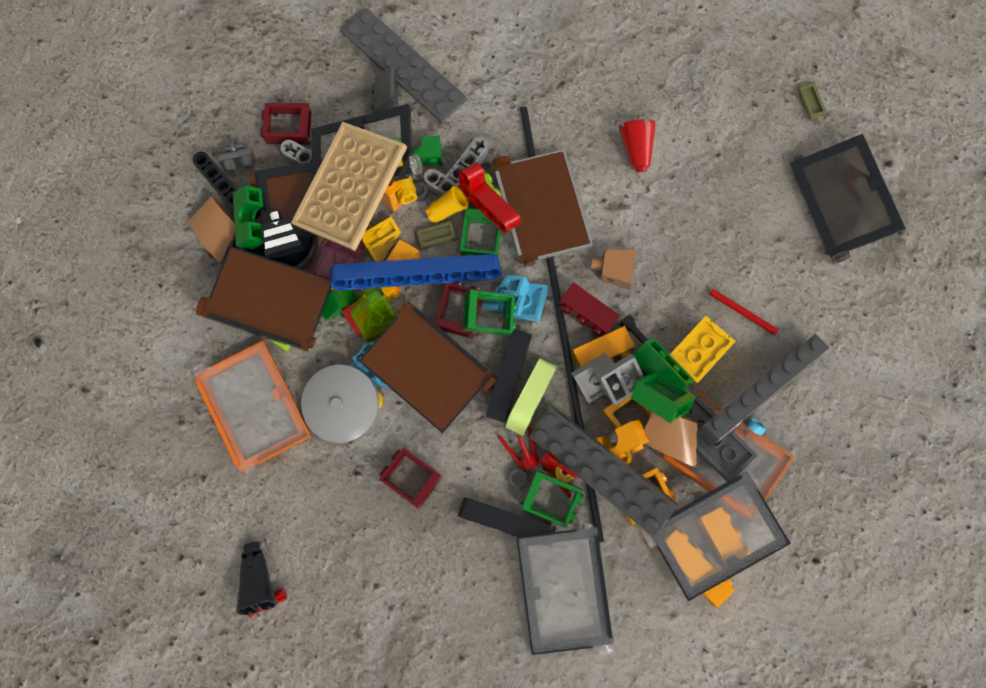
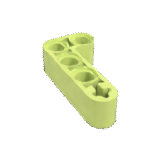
(530, 397)

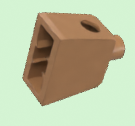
(616, 266)

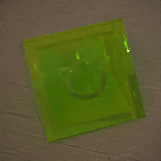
(372, 314)

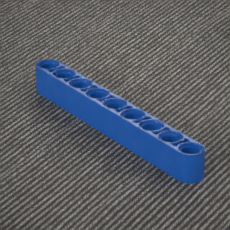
(414, 272)

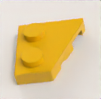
(381, 239)

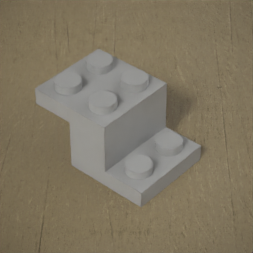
(606, 378)

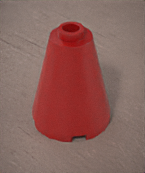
(638, 142)

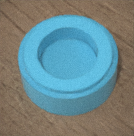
(756, 426)

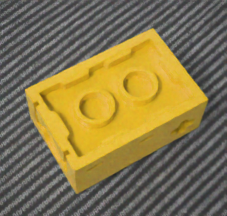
(702, 349)

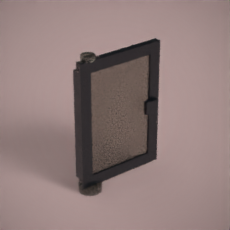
(846, 197)

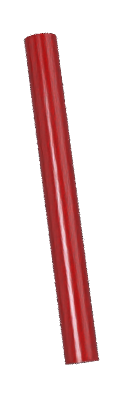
(743, 311)

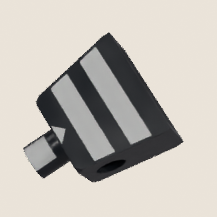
(280, 237)

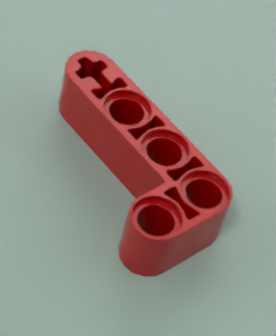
(486, 199)

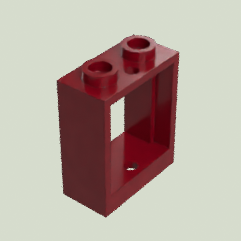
(301, 137)
(449, 326)
(424, 493)

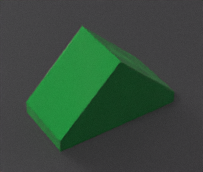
(337, 302)

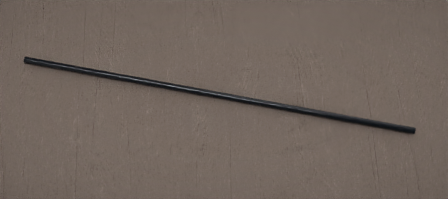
(564, 338)

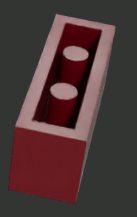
(588, 310)

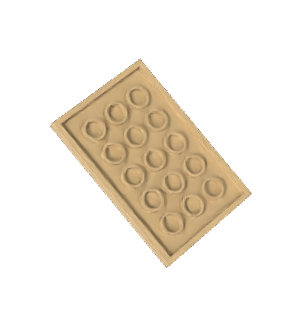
(349, 185)

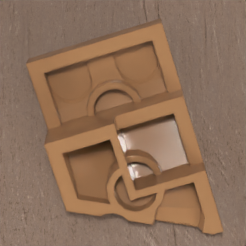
(214, 228)
(673, 439)

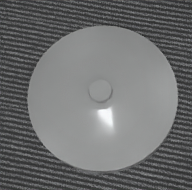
(340, 403)

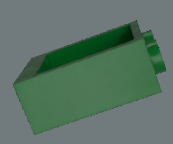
(476, 216)
(470, 308)
(662, 397)
(570, 515)

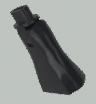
(255, 585)

